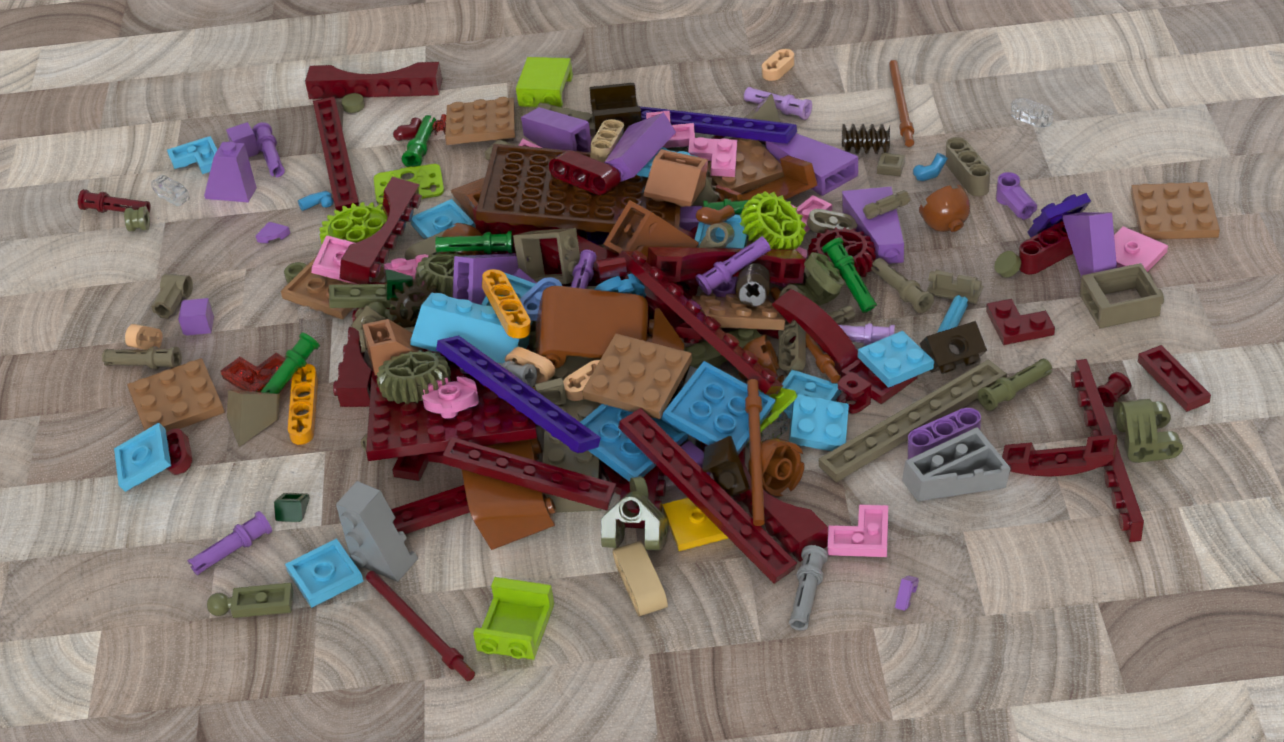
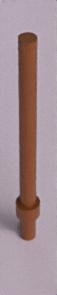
(906, 126)
(823, 360)
(753, 407)

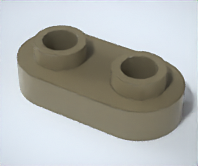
(824, 219)

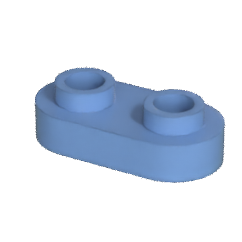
(532, 298)

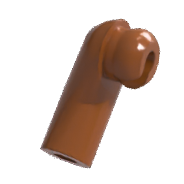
(712, 216)

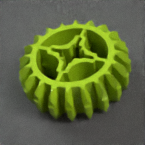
(774, 220)

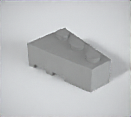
(956, 468)
(371, 532)

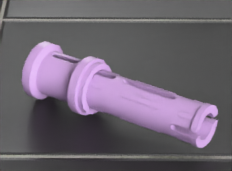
(787, 104)
(867, 334)

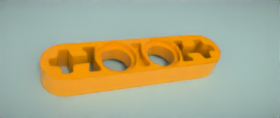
(508, 301)
(303, 403)

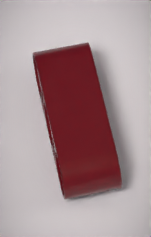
(584, 172)
(1044, 249)

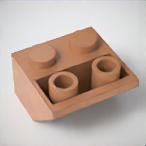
(676, 178)
(386, 340)

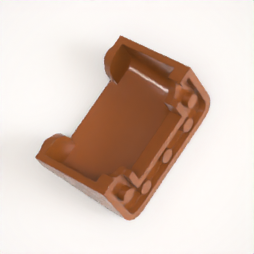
(586, 321)
(504, 509)

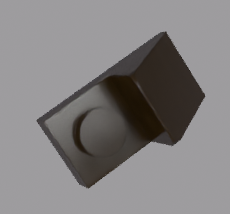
(725, 465)

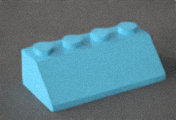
(477, 324)

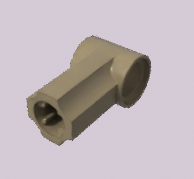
(710, 239)
(172, 290)

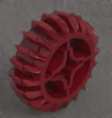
(855, 244)

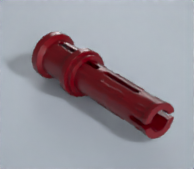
(103, 202)

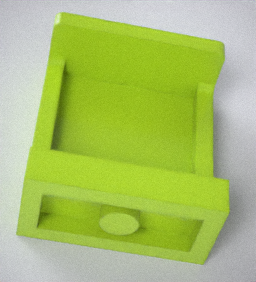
(543, 81)
(515, 618)

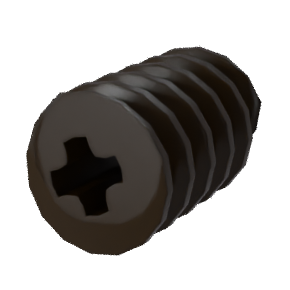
(866, 138)
(753, 284)

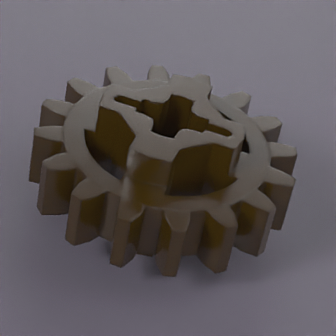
(409, 301)

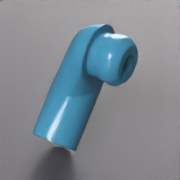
(931, 171)
(314, 199)

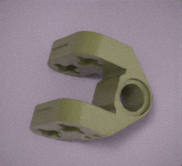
(824, 280)
(1141, 425)
(614, 522)

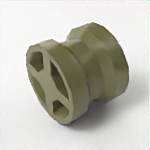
(137, 219)

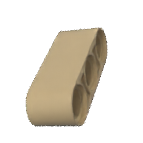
(606, 139)
(640, 578)

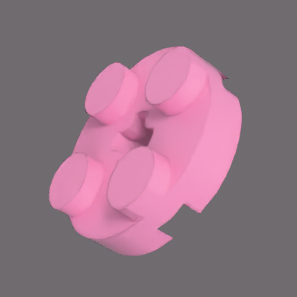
(451, 397)

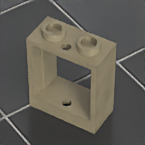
(528, 245)
(1097, 284)

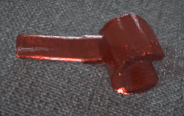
(440, 124)

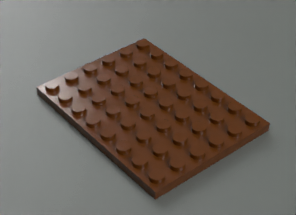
(524, 191)

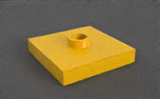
(690, 525)

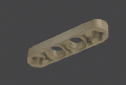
(798, 348)

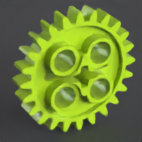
(354, 223)

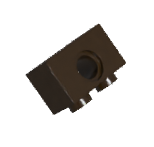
(964, 337)

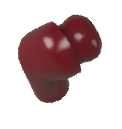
(407, 132)

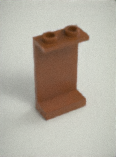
(797, 178)

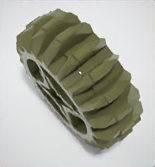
(437, 271)
(410, 373)

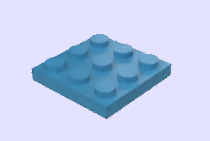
(714, 407)
(616, 448)

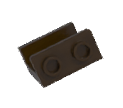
(614, 103)

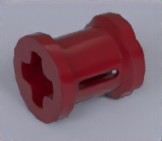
(1116, 386)

